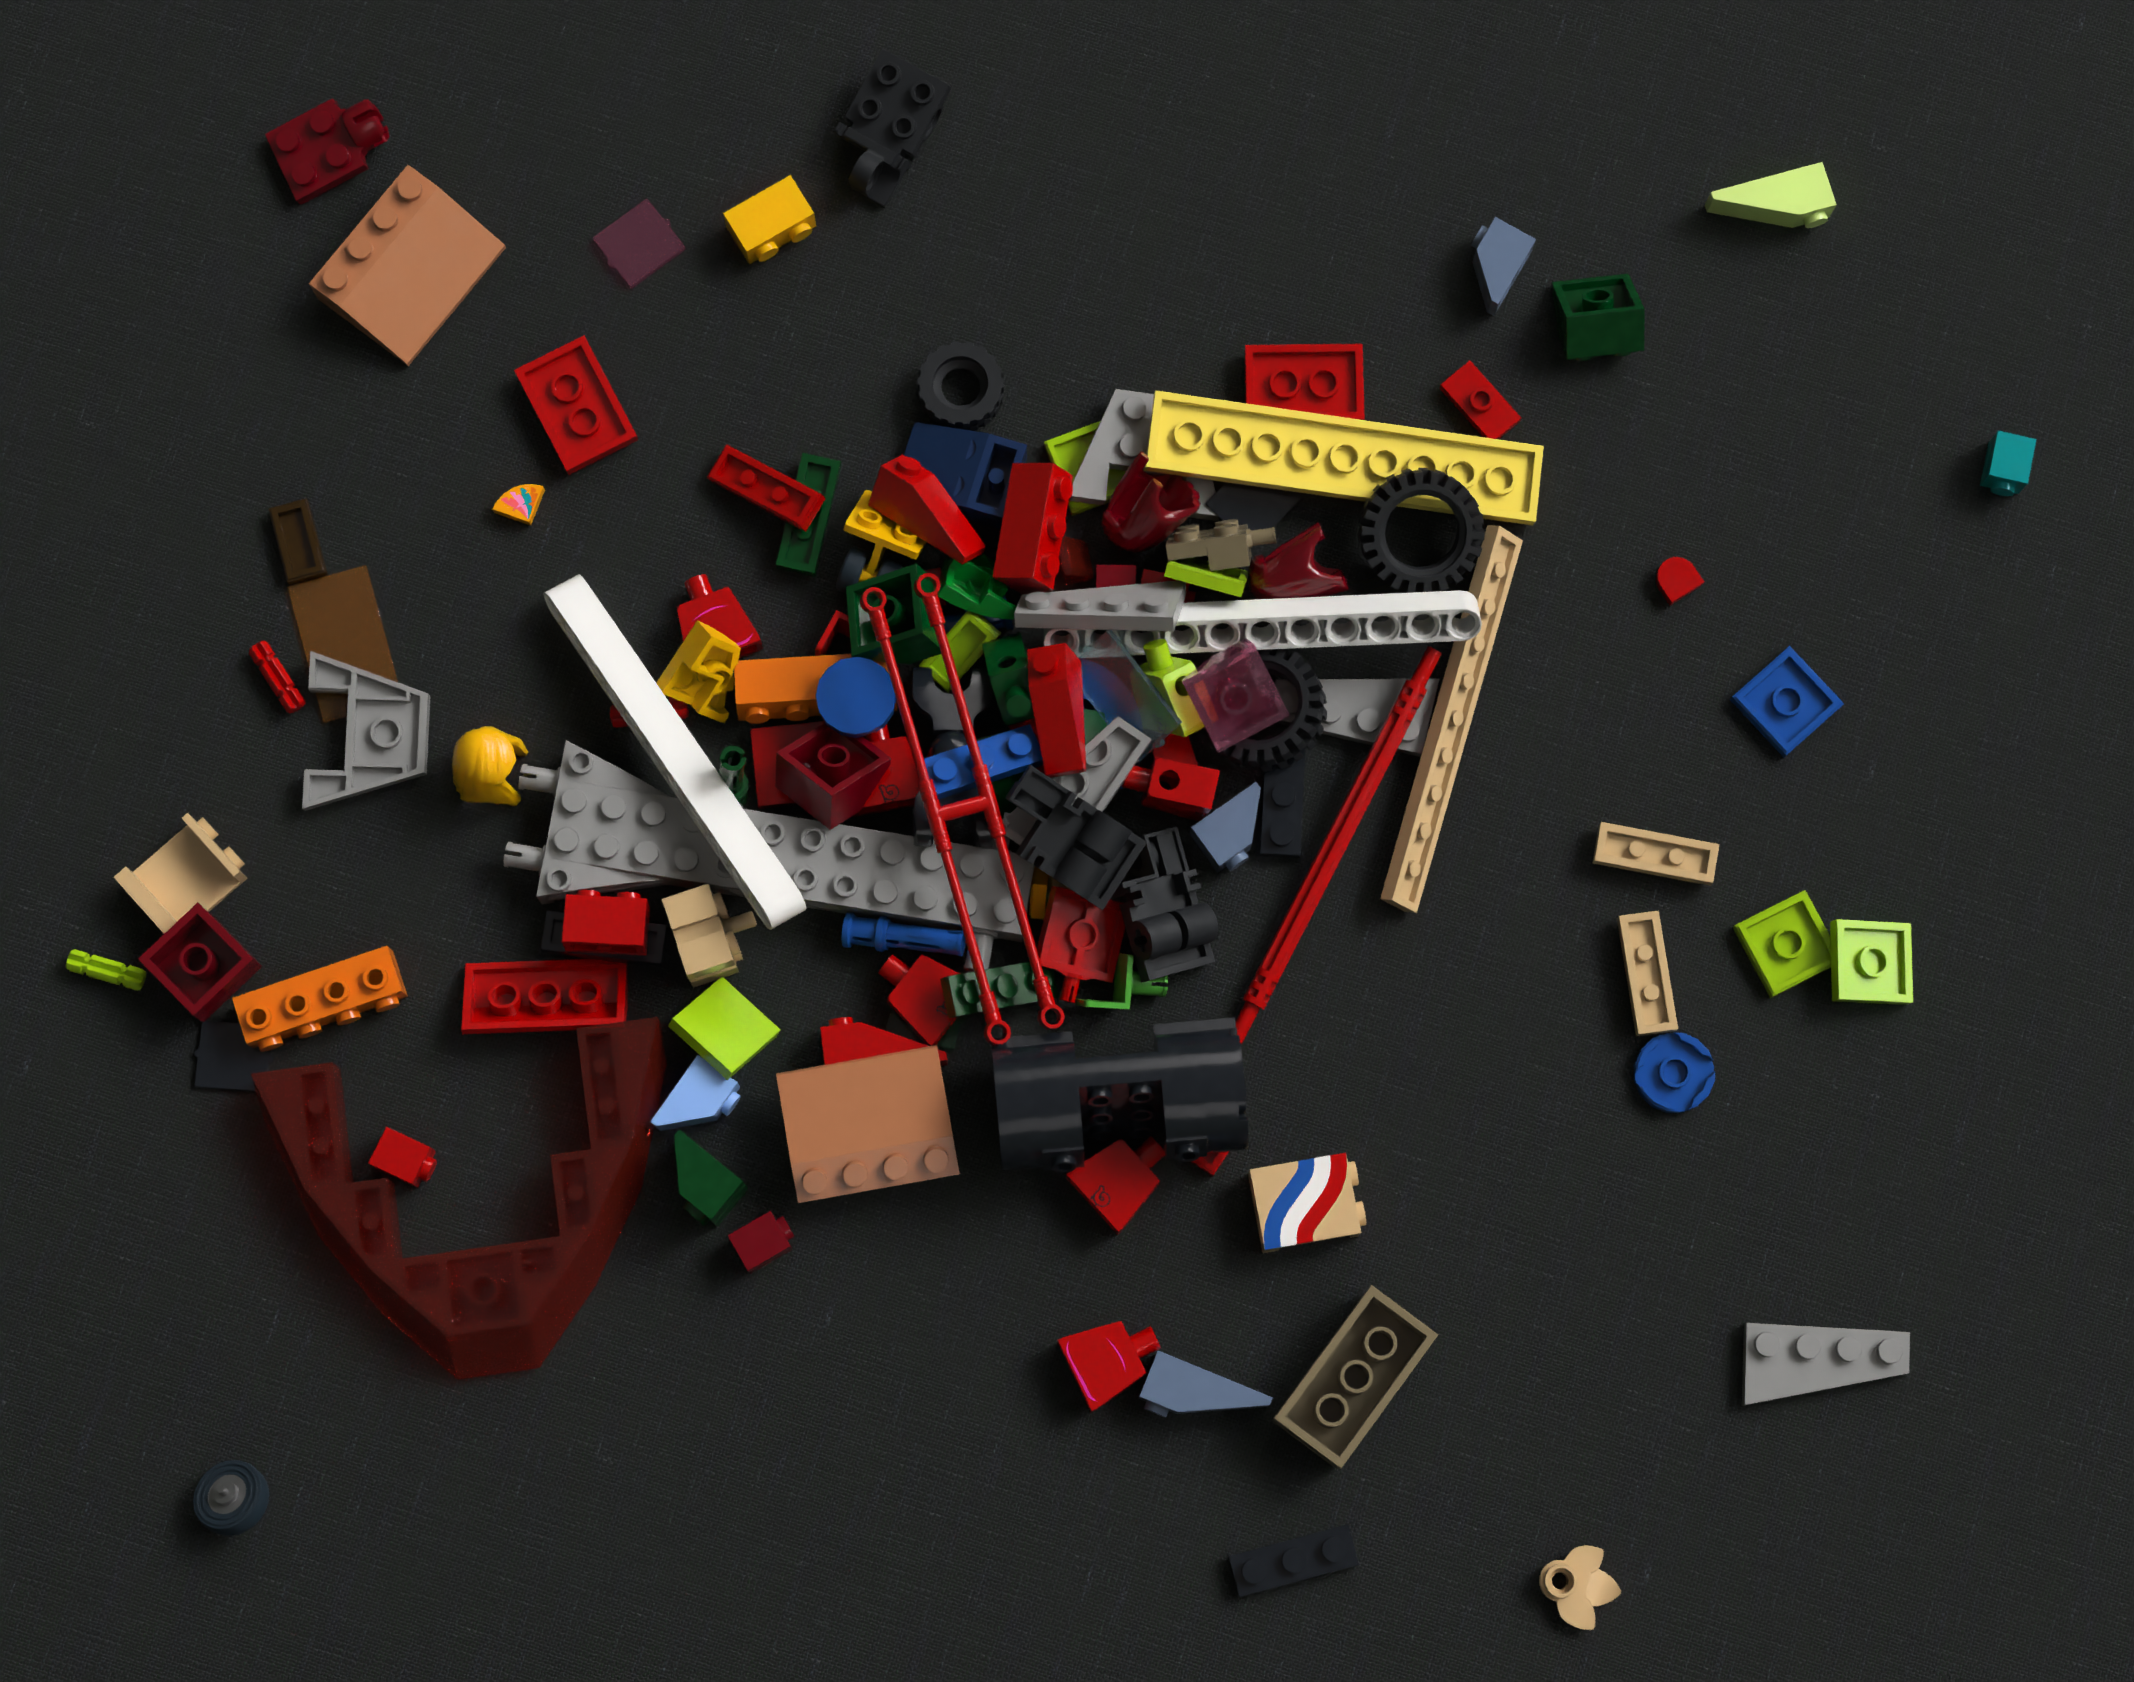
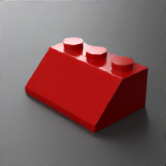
(1033, 527)

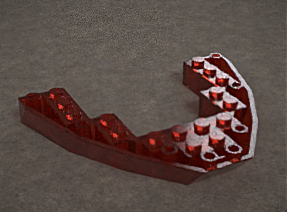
(488, 1304)

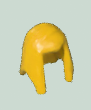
(483, 762)

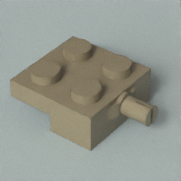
(1226, 544)

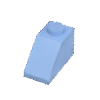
(697, 1098)

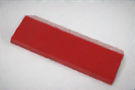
(543, 995)

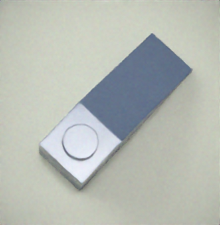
(1190, 1389)

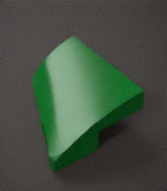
(973, 587)

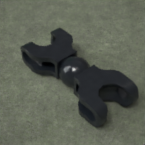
(940, 718)

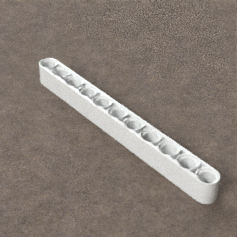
(1320, 630)
(675, 752)

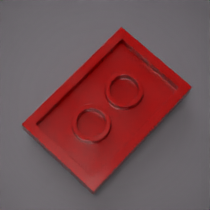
(1306, 378)
(576, 405)

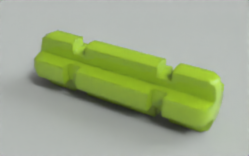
(106, 969)

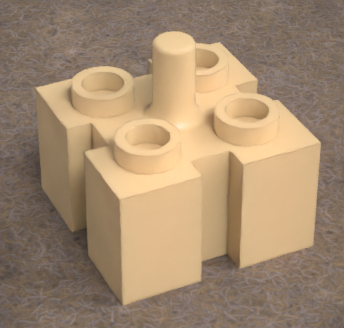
(706, 933)

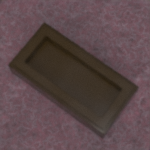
(298, 541)

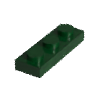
(802, 549)
(1010, 985)

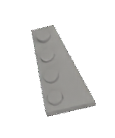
(1105, 608)
(1360, 708)
(1108, 763)
(1808, 1359)

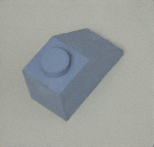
(1499, 259)
(1229, 830)

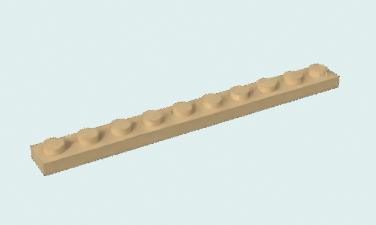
(1450, 725)

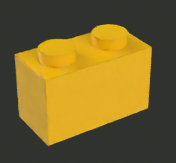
(770, 220)

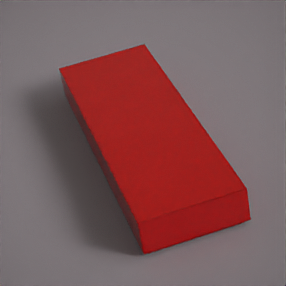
(766, 488)

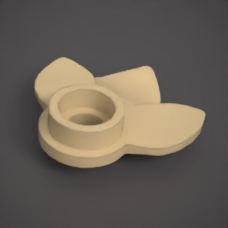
(1584, 1588)

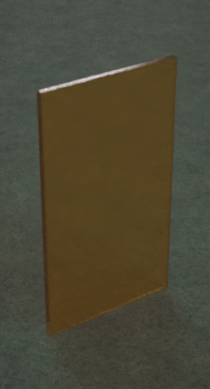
(342, 622)

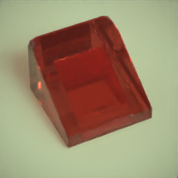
(1075, 561)

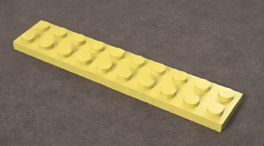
(1336, 454)

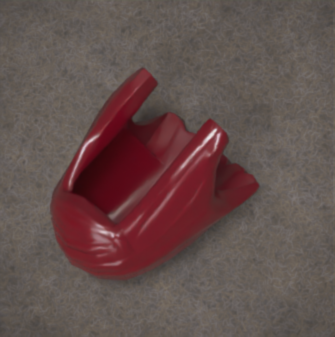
(1147, 507)
(1293, 571)

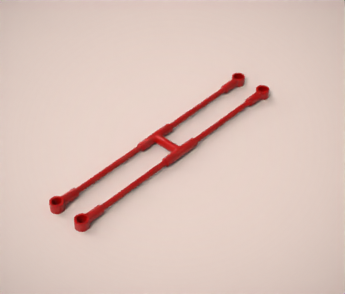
(938, 815)

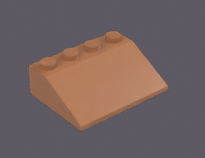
(407, 265)
(867, 1124)

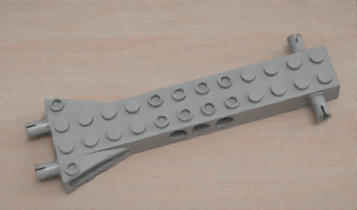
(629, 836)

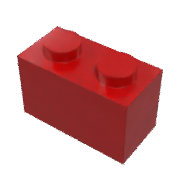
(606, 923)

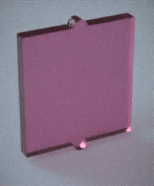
(639, 243)

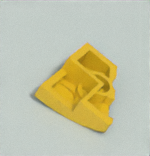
(702, 671)

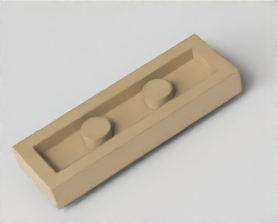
(1656, 853)
(1647, 973)

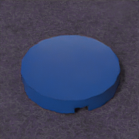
(855, 697)
(1674, 1072)

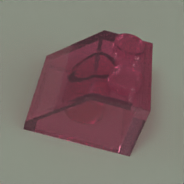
(1234, 695)

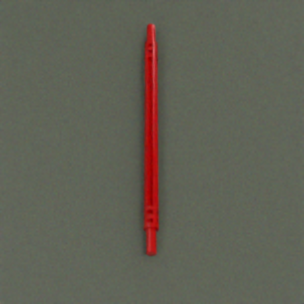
(1336, 842)

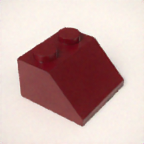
(830, 773)

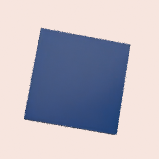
(1786, 701)

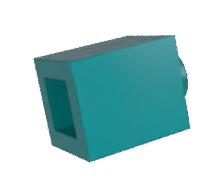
(2008, 463)

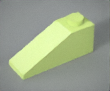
(1779, 199)

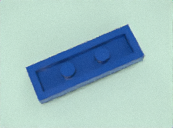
(1003, 753)

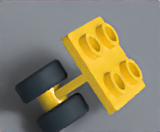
(882, 531)

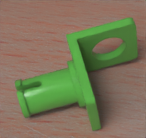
(1126, 984)

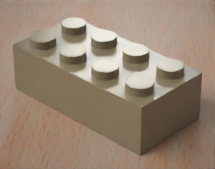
(1355, 1377)

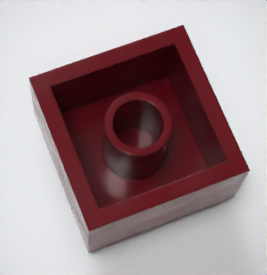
(200, 962)

